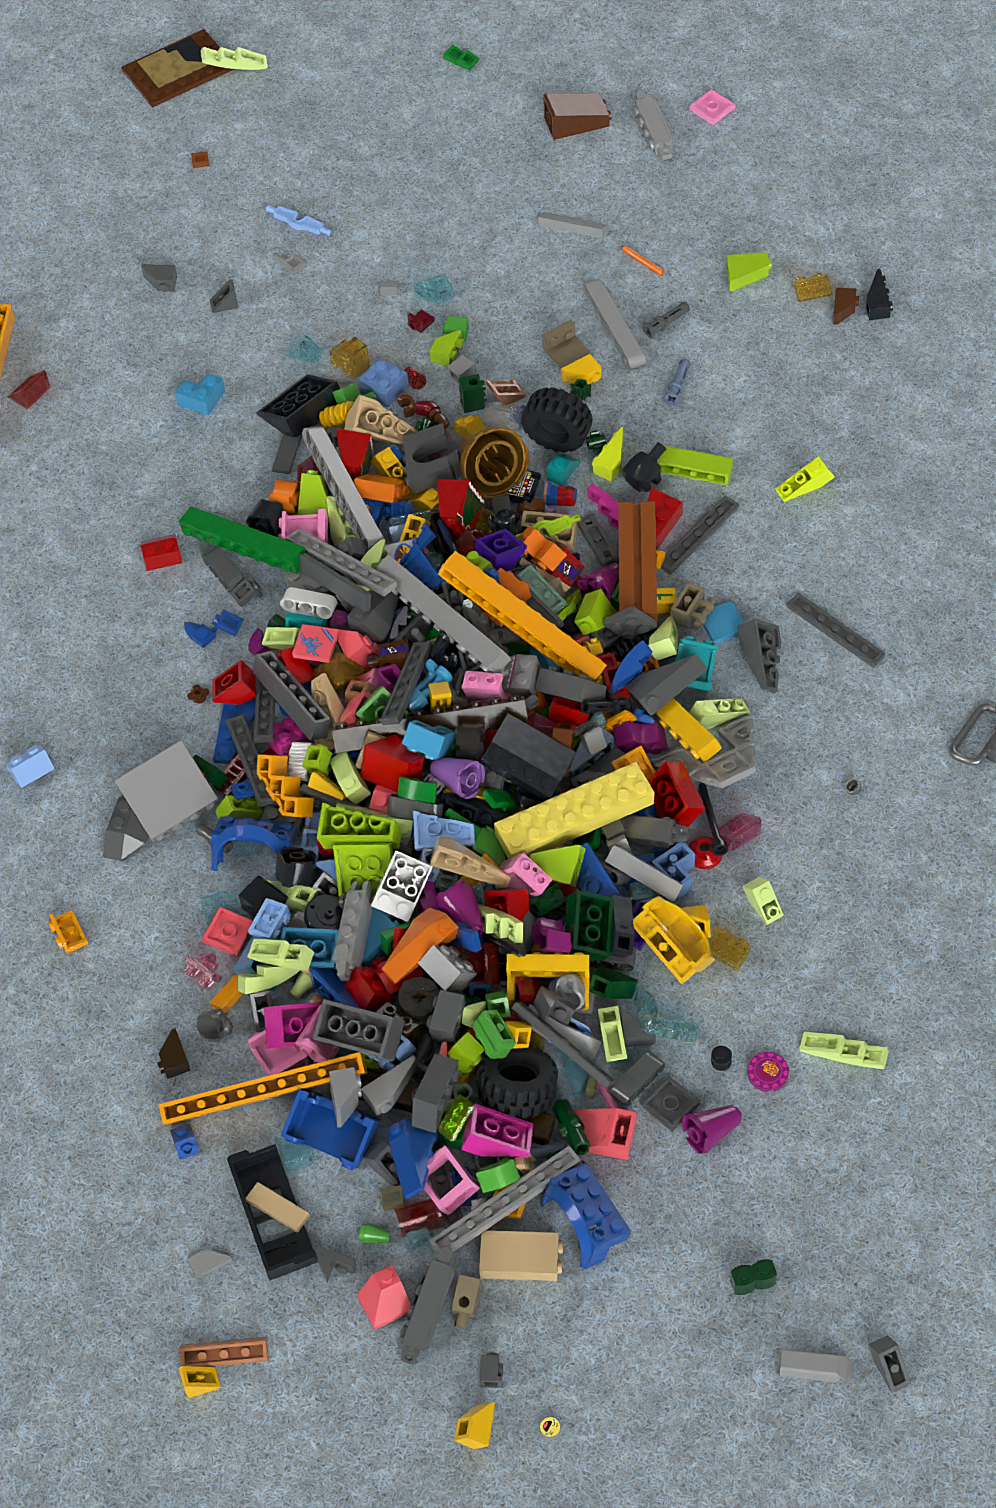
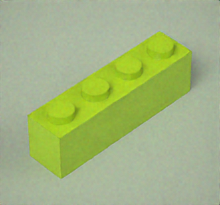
(696, 465)

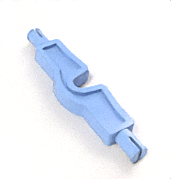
(306, 223)

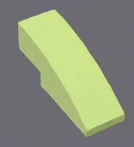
(280, 637)
(281, 954)
(265, 978)
(612, 1033)

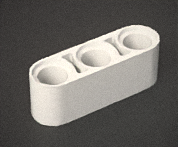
(308, 603)

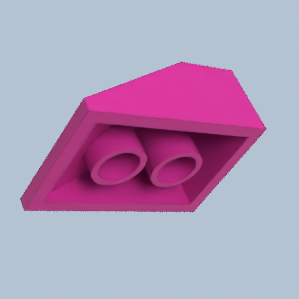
(286, 1023)
(496, 1134)

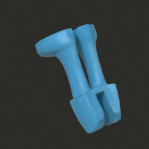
(421, 692)

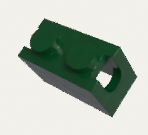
(471, 393)
(547, 900)

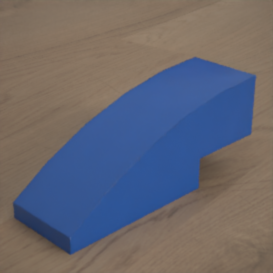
(631, 666)

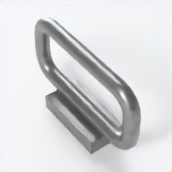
(989, 749)

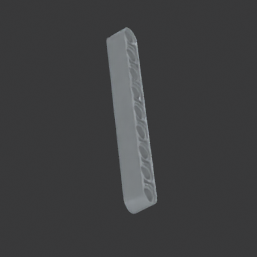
(341, 486)

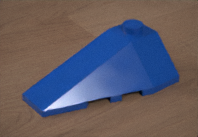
(411, 1153)

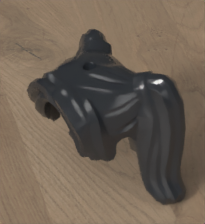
(442, 654)

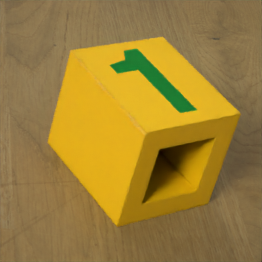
(665, 600)

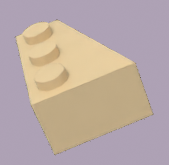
(565, 538)

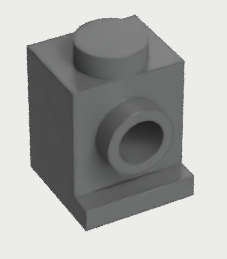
(491, 1371)

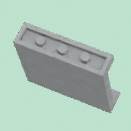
(167, 791)

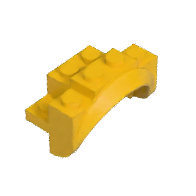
(674, 938)

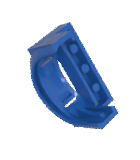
(275, 834)
(587, 1205)

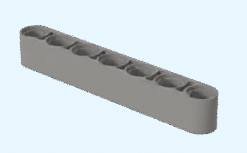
(614, 323)

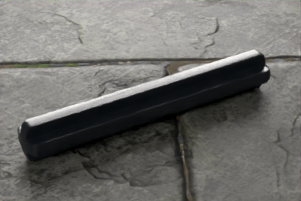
(505, 943)

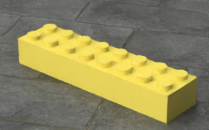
(575, 812)

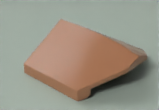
(506, 391)

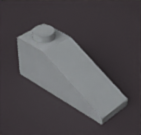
(386, 1089)

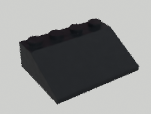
(300, 405)
(527, 758)

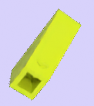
(609, 460)
(805, 480)

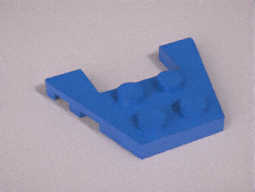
(418, 563)

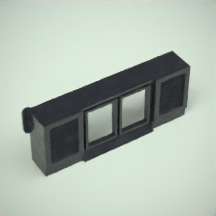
(284, 1253)

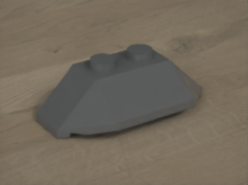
(124, 832)

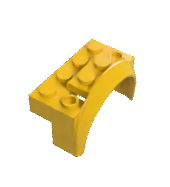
(547, 965)

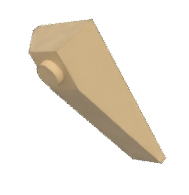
(372, 418)
(328, 700)
(458, 859)

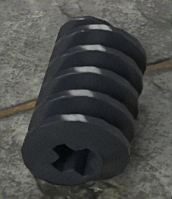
(624, 648)

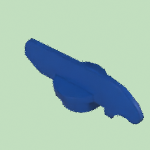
(641, 717)

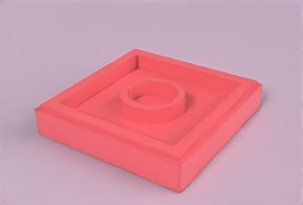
(228, 931)

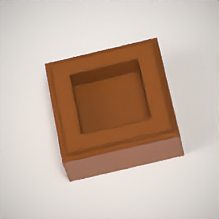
(200, 159)

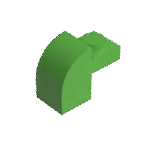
(350, 393)
(498, 1174)

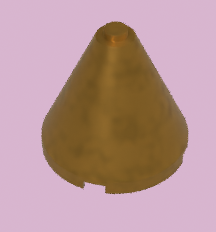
(494, 460)

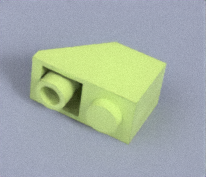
(763, 899)

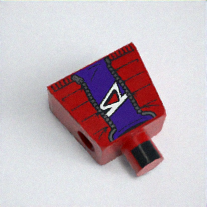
(568, 569)

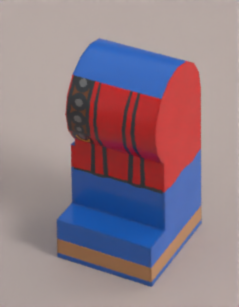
(559, 495)

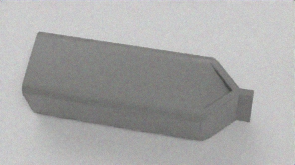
(815, 1366)

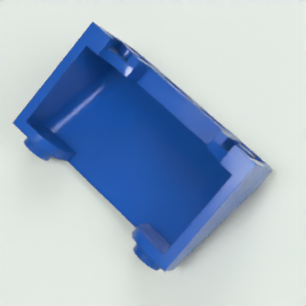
(315, 1125)

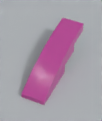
(606, 504)

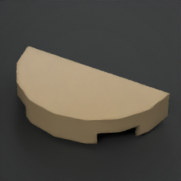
(525, 1164)

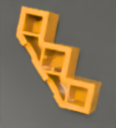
(283, 788)

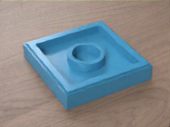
(723, 622)

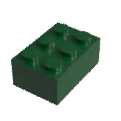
(590, 924)

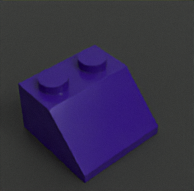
(500, 549)

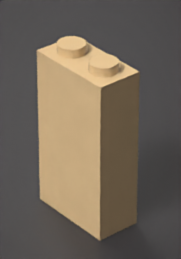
(520, 1255)

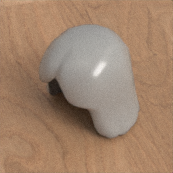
(571, 984)

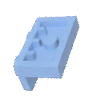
(270, 920)

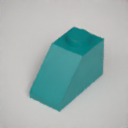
(561, 468)

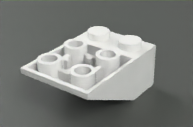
(401, 886)

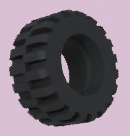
(556, 419)
(518, 1098)

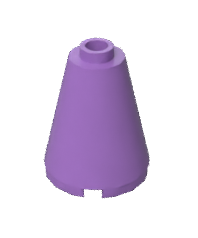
(459, 775)

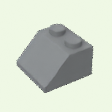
(345, 1091)

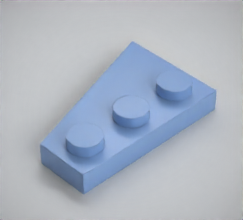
(429, 827)

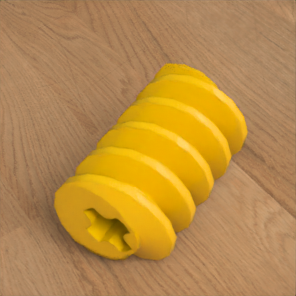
(335, 415)

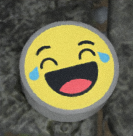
(550, 1428)

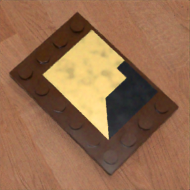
(173, 69)

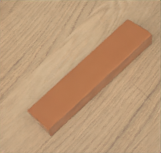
(224, 1352)

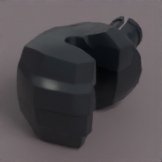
(644, 469)

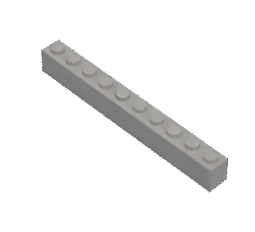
(444, 617)

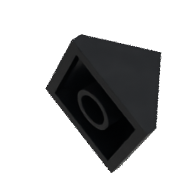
(255, 894)

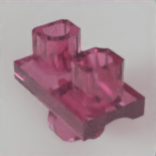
(195, 966)

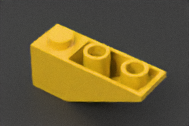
(389, 466)

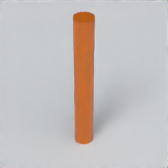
(643, 260)

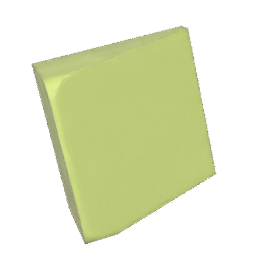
(472, 1012)

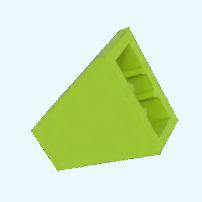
(747, 268)
(312, 493)
(593, 611)
(561, 863)

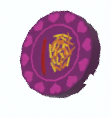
(768, 1071)

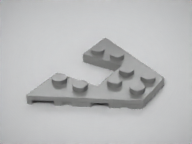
(726, 767)

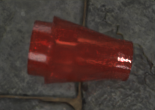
(415, 378)

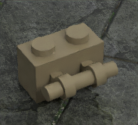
(688, 605)

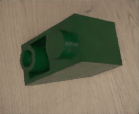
(612, 984)

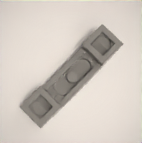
(584, 1041)

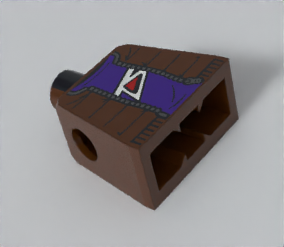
(391, 653)

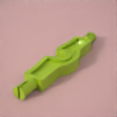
(555, 526)
(572, 600)

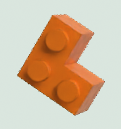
(540, 550)

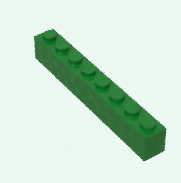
(241, 539)

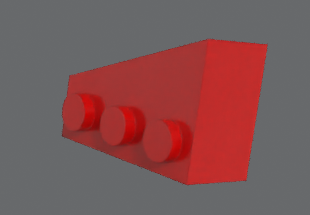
(667, 513)

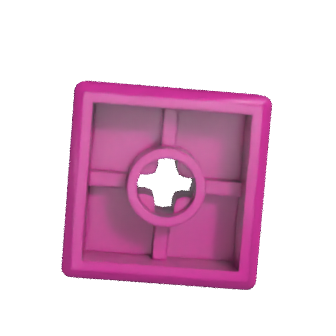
(284, 735)

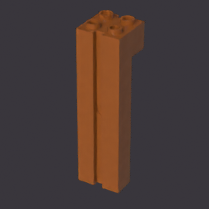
(638, 558)

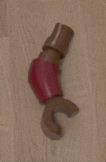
(423, 408)

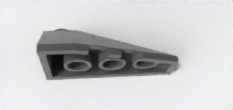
(379, 620)
(760, 646)

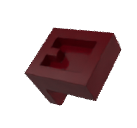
(420, 321)

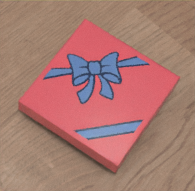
(315, 643)

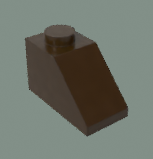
(173, 1057)

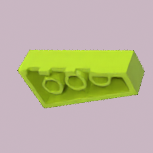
(346, 826)

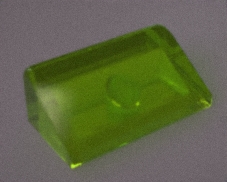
(456, 1117)

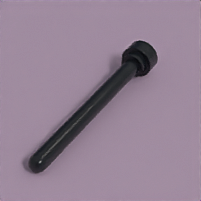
(718, 845)

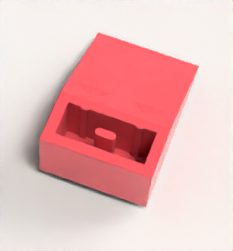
(609, 1131)

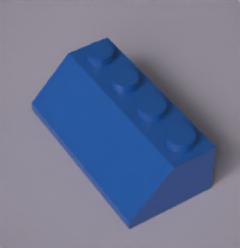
(330, 986)

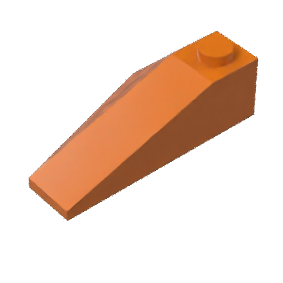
(426, 930)

